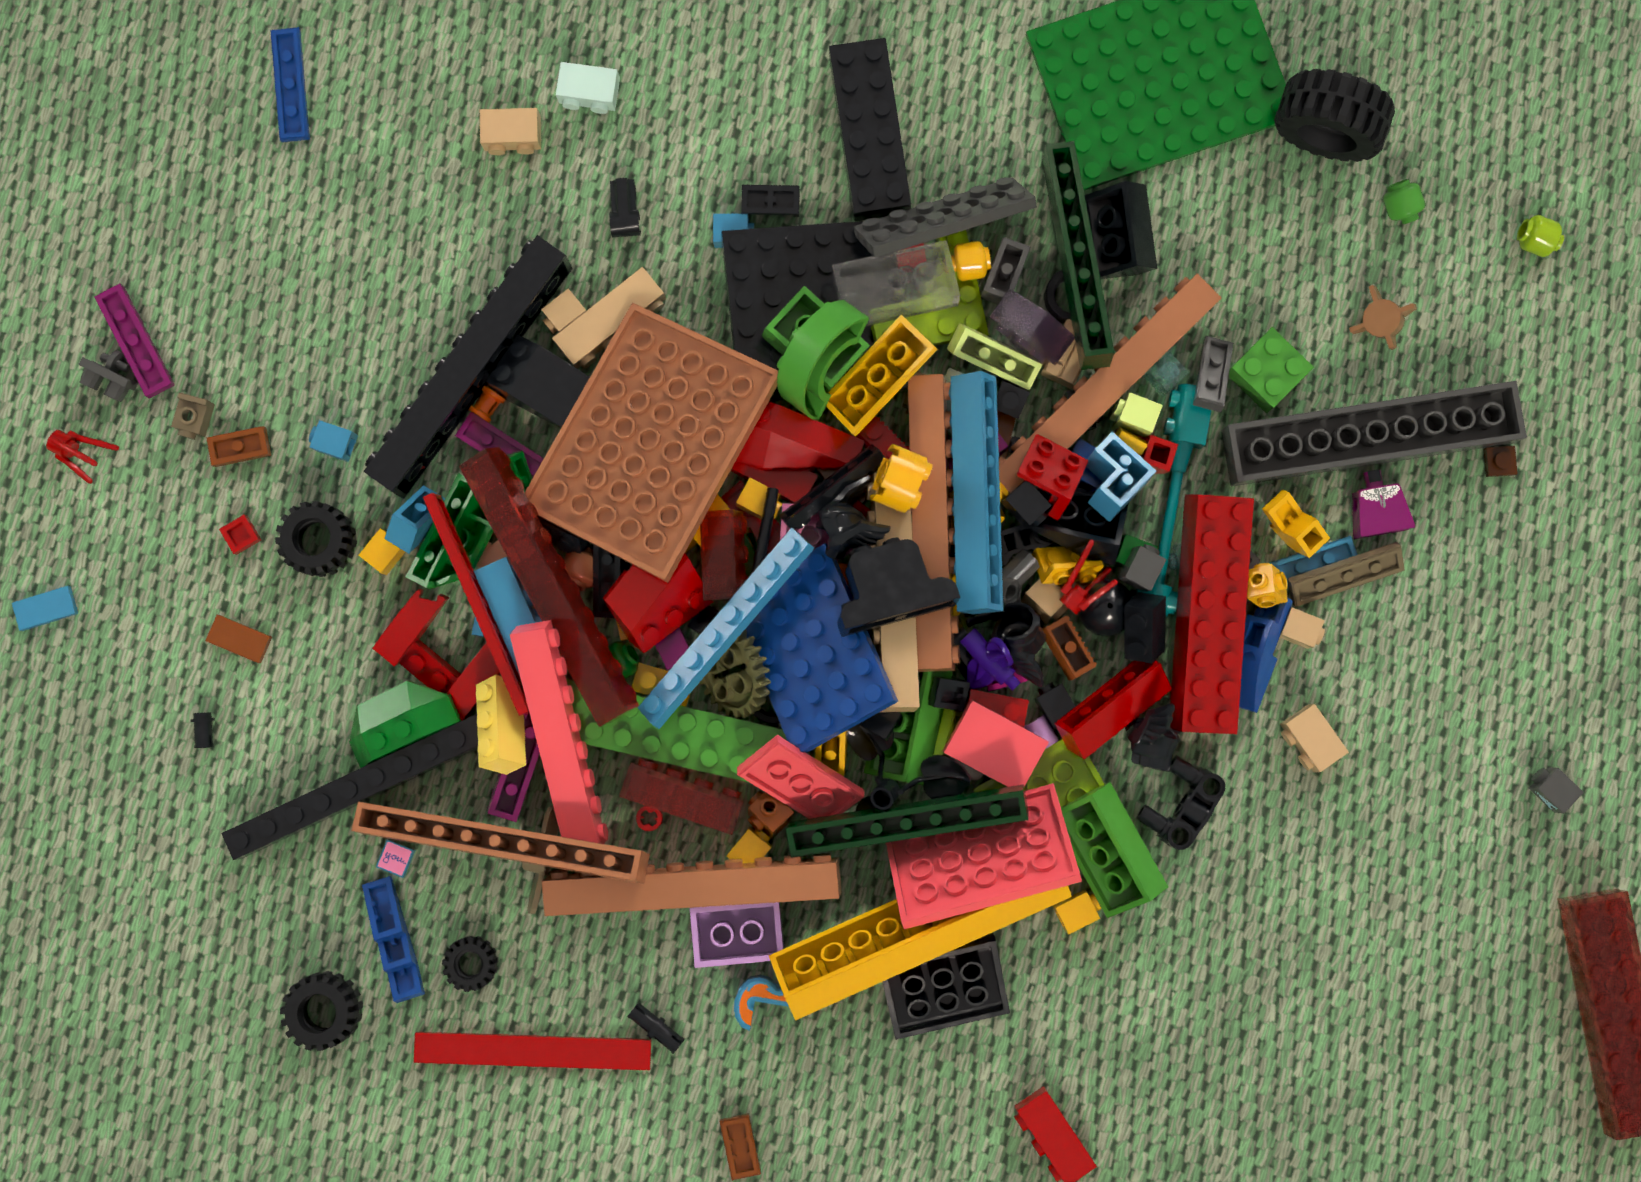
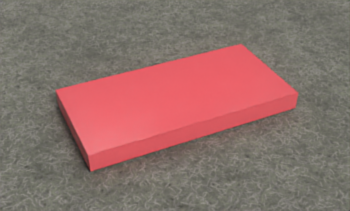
(799, 780)

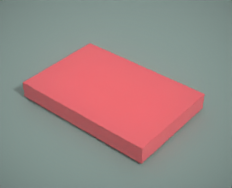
(995, 745)

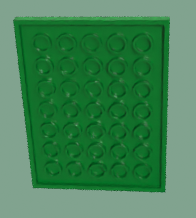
(1156, 81)

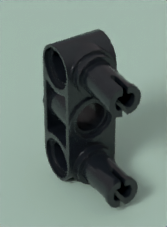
(1194, 809)

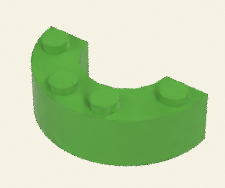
(813, 351)

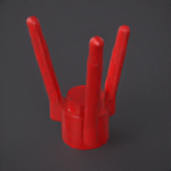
(66, 446)
(1077, 597)

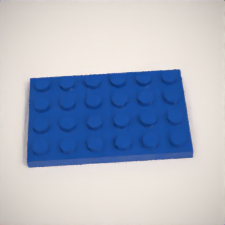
(816, 676)

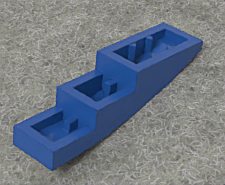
(393, 939)

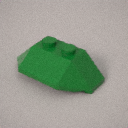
(432, 564)
(399, 719)

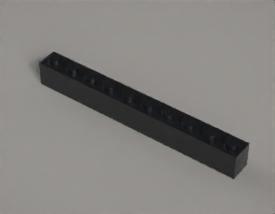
(352, 788)

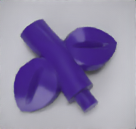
(988, 661)

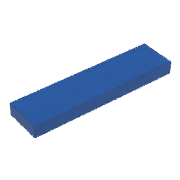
(290, 84)

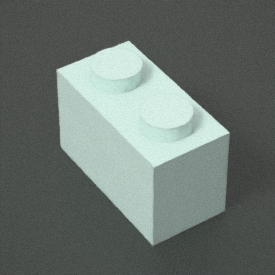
(587, 87)

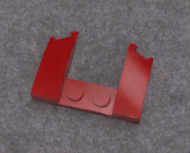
(403, 646)

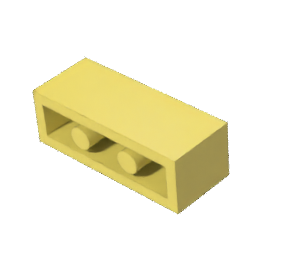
(499, 728)

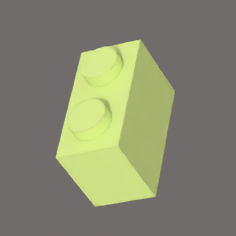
(1135, 414)

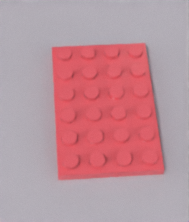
(983, 865)

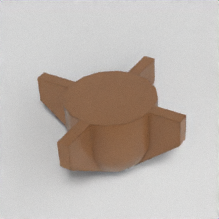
(1383, 318)

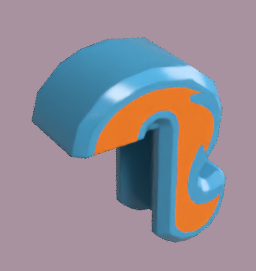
(758, 989)

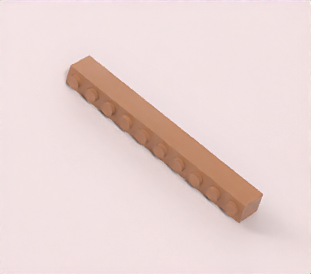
(1128, 365)
(932, 516)
(501, 842)
(695, 886)

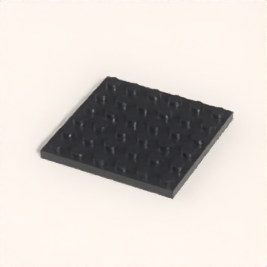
(771, 267)

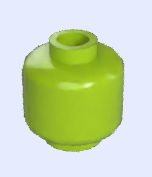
(1540, 235)

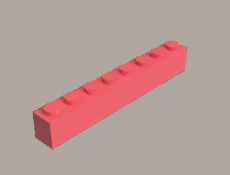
(557, 731)

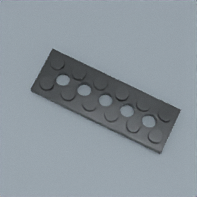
(944, 216)

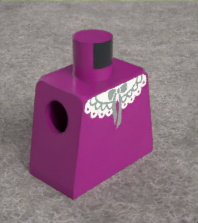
(1379, 508)

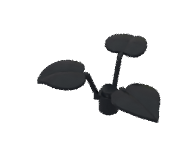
(941, 773)

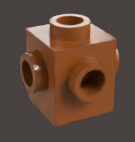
(769, 822)

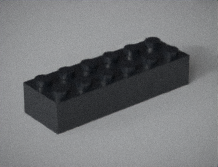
(869, 128)

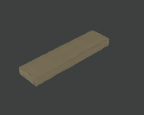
(1346, 574)

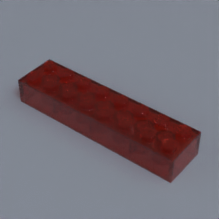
(1608, 992)

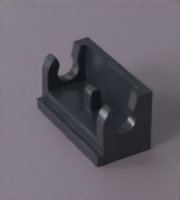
(770, 200)

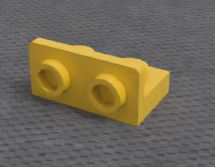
(1059, 562)

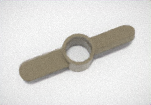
(549, 827)

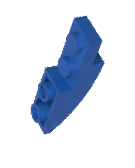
(1260, 641)

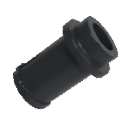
(203, 730)

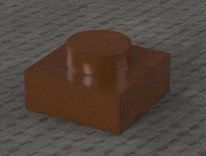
(1500, 461)

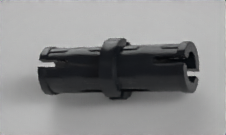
(656, 1027)

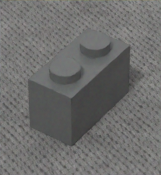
(1005, 270)

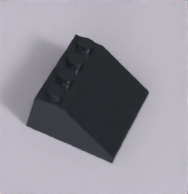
(948, 990)

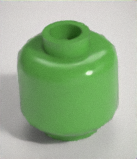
(1404, 201)

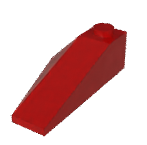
(796, 442)

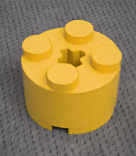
(900, 479)

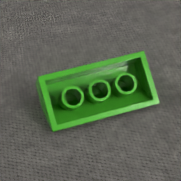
(913, 736)
(1111, 851)

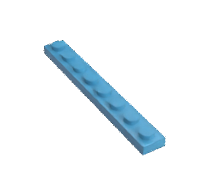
(725, 628)

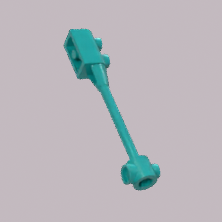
(1189, 431)

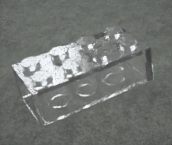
(899, 282)

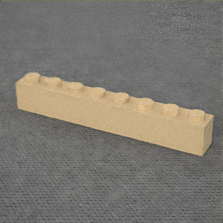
(896, 641)

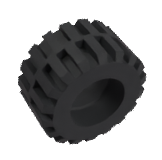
(293, 530)
(297, 1016)

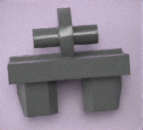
(94, 374)

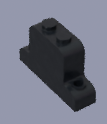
(891, 586)

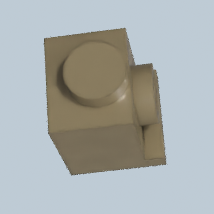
(202, 412)

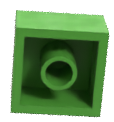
(1269, 370)

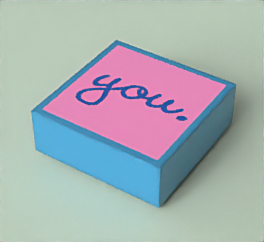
(395, 858)

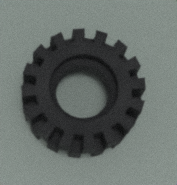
(452, 963)

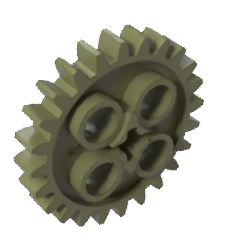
(742, 691)

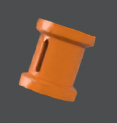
(487, 404)

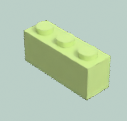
(994, 356)

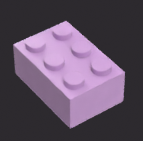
(735, 933)

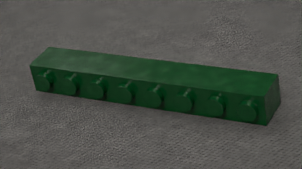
(1077, 256)
(907, 821)

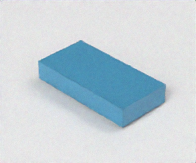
(44, 608)

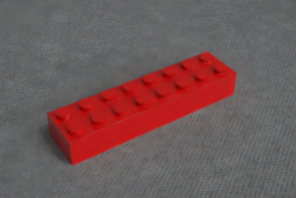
(1211, 613)

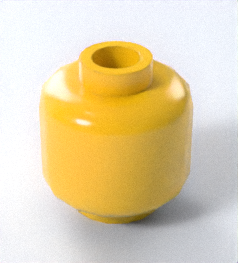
(971, 260)

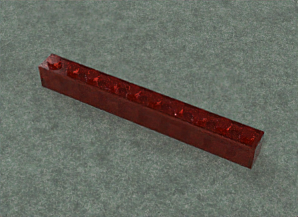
(549, 584)

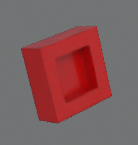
(240, 534)

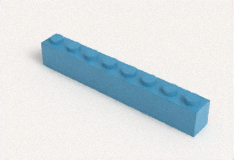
(976, 493)

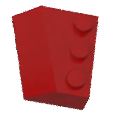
(653, 608)

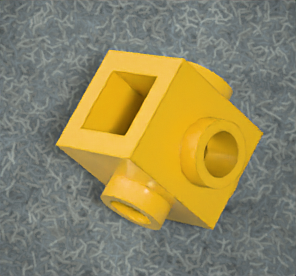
(1266, 585)

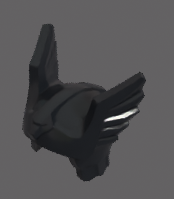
(846, 524)
(1023, 635)
(1153, 738)

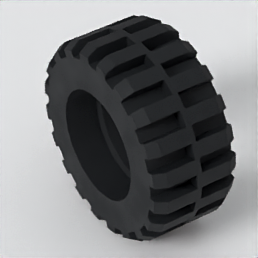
(1334, 115)

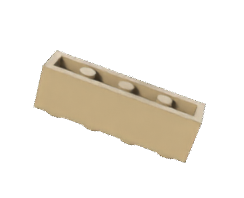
(597, 325)

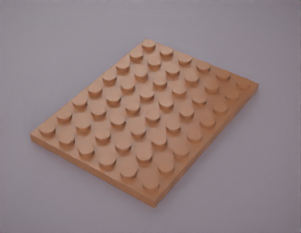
(651, 441)

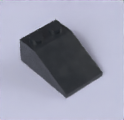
(537, 381)
(1082, 523)

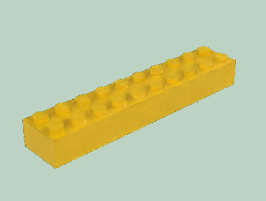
(878, 948)

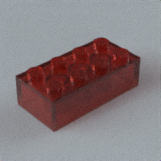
(682, 797)

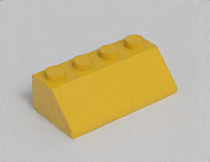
(879, 375)

